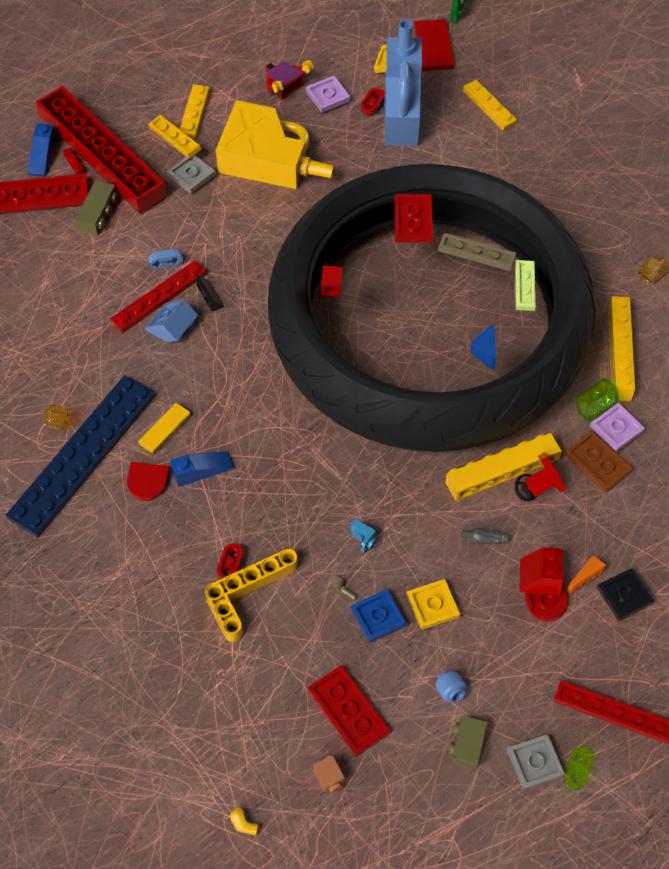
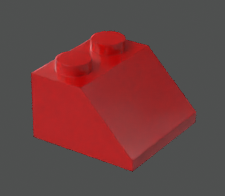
(542, 572)

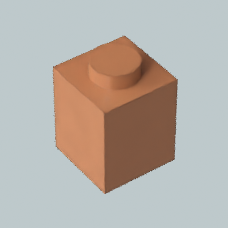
(329, 775)

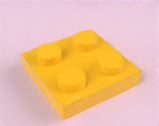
(433, 604)

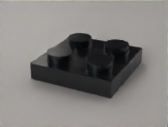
(625, 594)

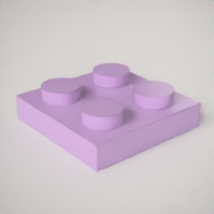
(327, 94)
(617, 427)

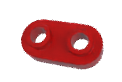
(370, 104)
(228, 563)

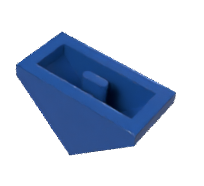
(484, 347)

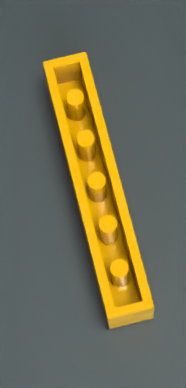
(621, 347)
(501, 466)

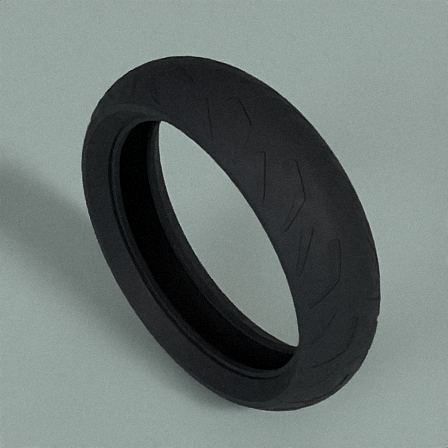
(424, 418)

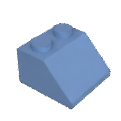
(172, 321)

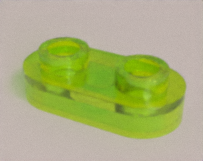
(577, 769)

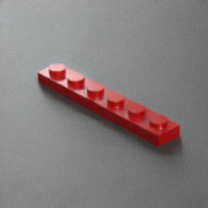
(157, 297)
(612, 711)

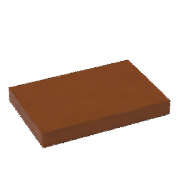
(598, 461)

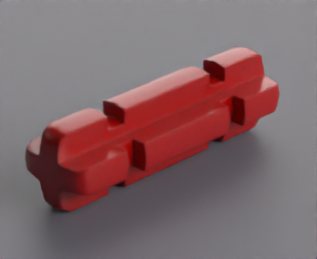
(73, 161)

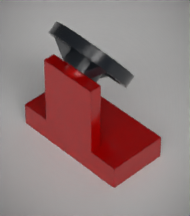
(539, 481)

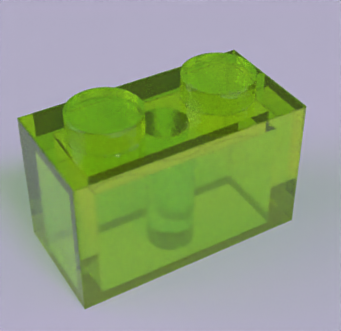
(597, 399)

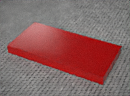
(435, 44)
(348, 710)

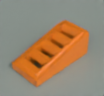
(590, 571)

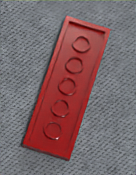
(43, 193)

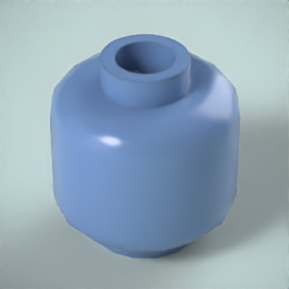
(450, 686)

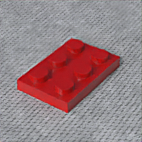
(413, 218)

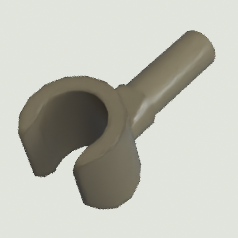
(337, 586)

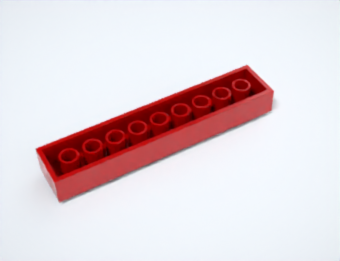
(101, 149)

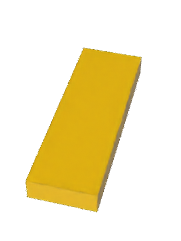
(164, 428)

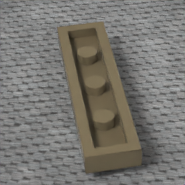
(477, 251)

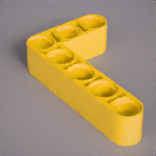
(245, 587)

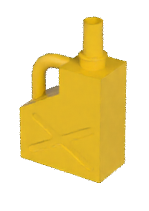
(259, 151)

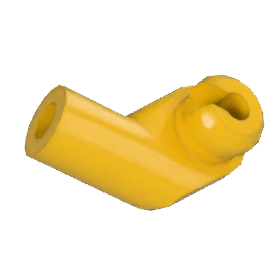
(240, 822)

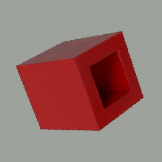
(331, 281)

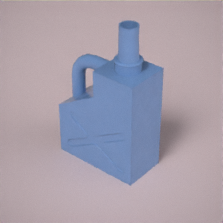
(402, 87)

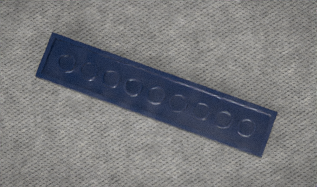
(80, 456)

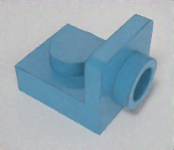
(365, 533)

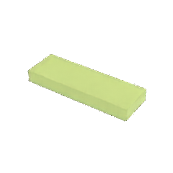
(525, 285)

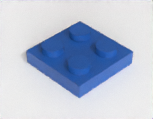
(378, 615)

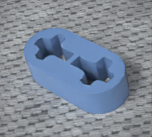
(165, 259)

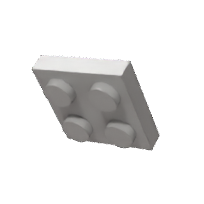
(191, 173)
(535, 762)

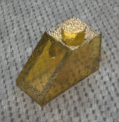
(653, 269)

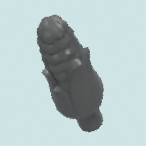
(484, 536)

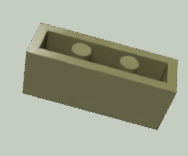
(96, 207)

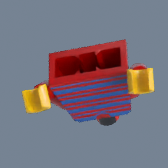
(286, 78)

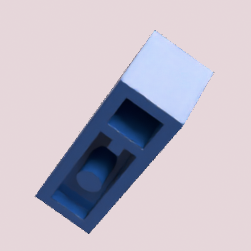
(41, 149)
(199, 466)

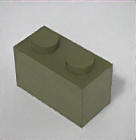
(469, 742)

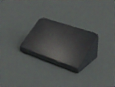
(208, 293)

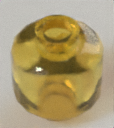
(57, 417)

